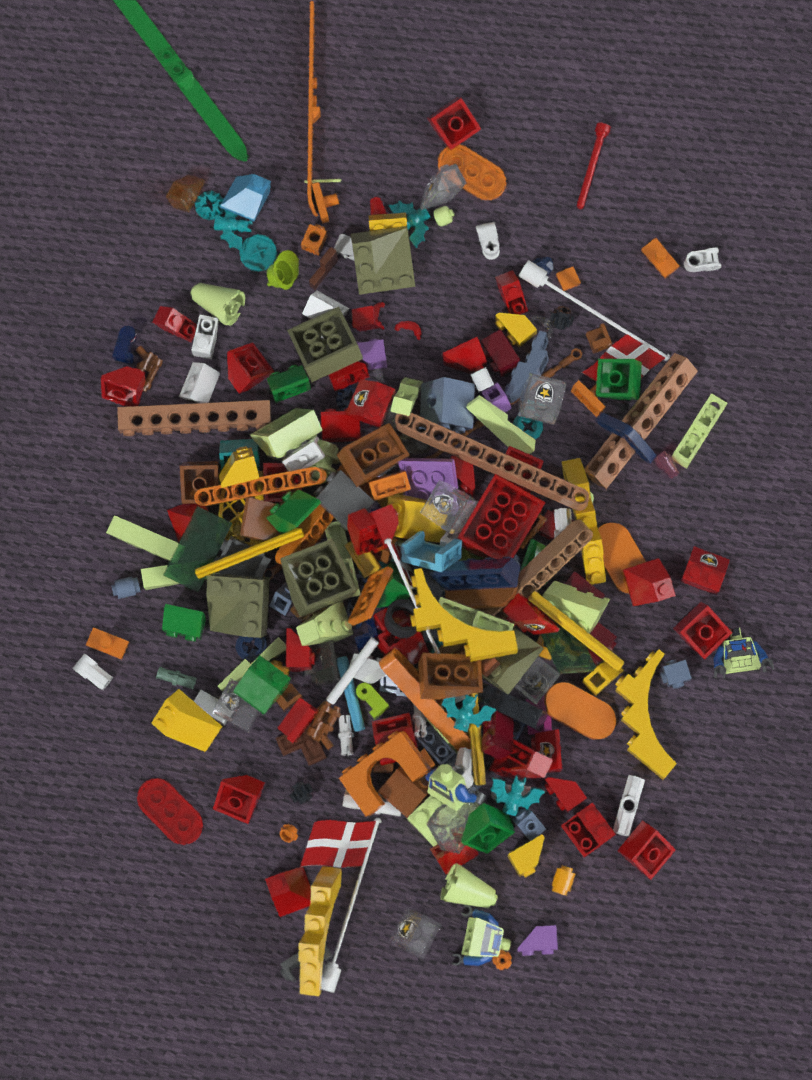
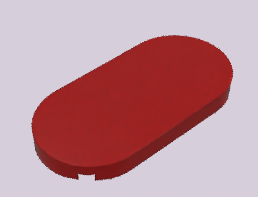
(170, 811)

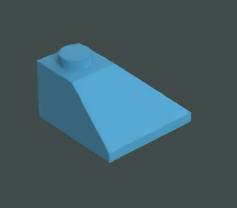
(247, 196)

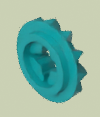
(205, 212)
(537, 426)

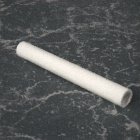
(352, 670)

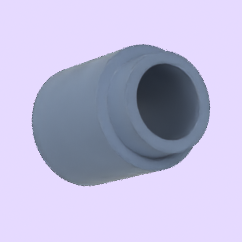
(125, 587)

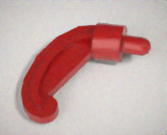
(376, 311)
(410, 326)

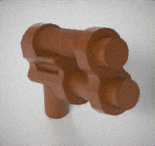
(149, 364)
(319, 729)

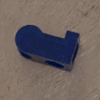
(125, 339)

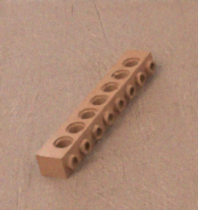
(127, 415)
(643, 418)

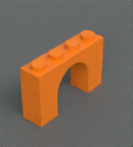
(358, 778)

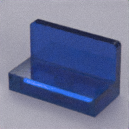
(362, 640)

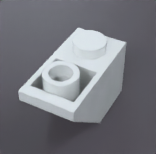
(205, 337)
(370, 671)

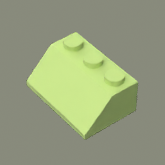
(287, 432)
(422, 815)

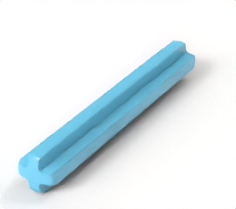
(351, 697)

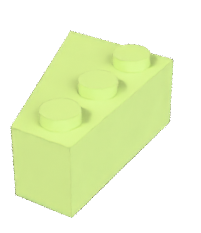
(578, 606)
(325, 625)

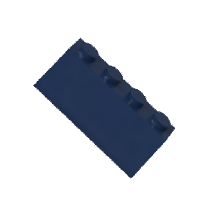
(479, 574)

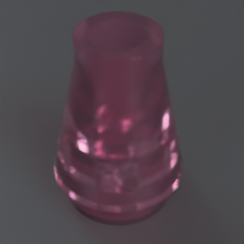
(666, 463)

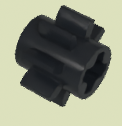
(561, 317)
(301, 792)

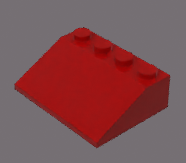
(500, 520)

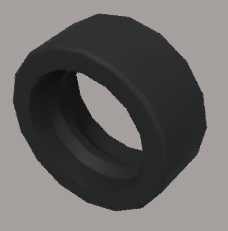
(392, 627)

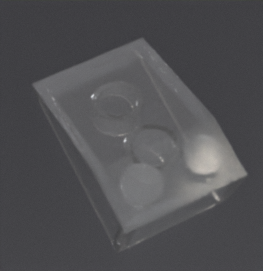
(449, 825)

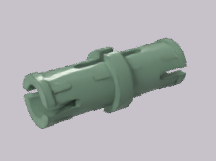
(176, 678)

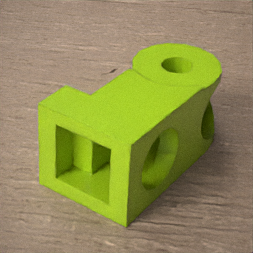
(367, 693)

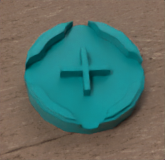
(258, 252)

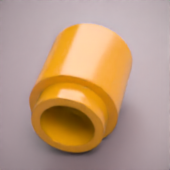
(563, 880)

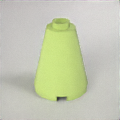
(219, 301)
(467, 889)

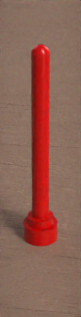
(602, 131)

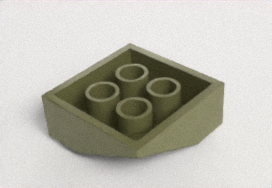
(383, 260)
(325, 344)
(317, 577)
(238, 604)
(514, 666)

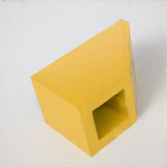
(518, 327)
(601, 678)

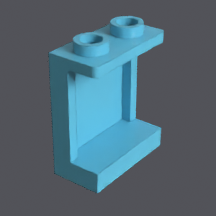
(430, 555)

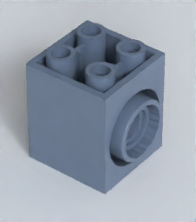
(446, 402)

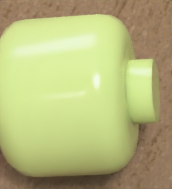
(443, 215)

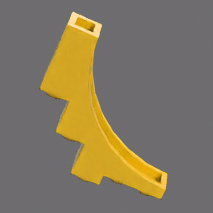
(593, 551)
(431, 615)
(635, 691)
(317, 920)

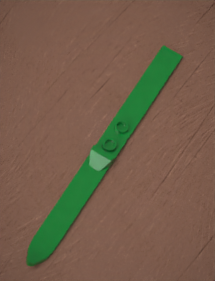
(183, 78)

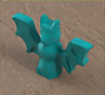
(414, 219)
(228, 225)
(464, 715)
(513, 798)

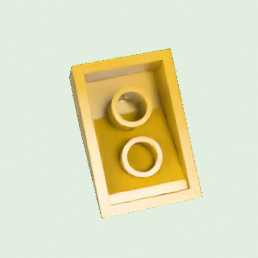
(411, 519)
(186, 722)

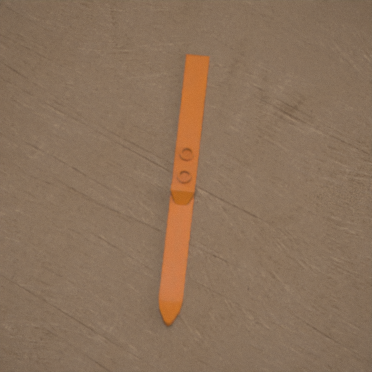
(314, 111)

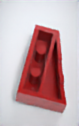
(522, 762)

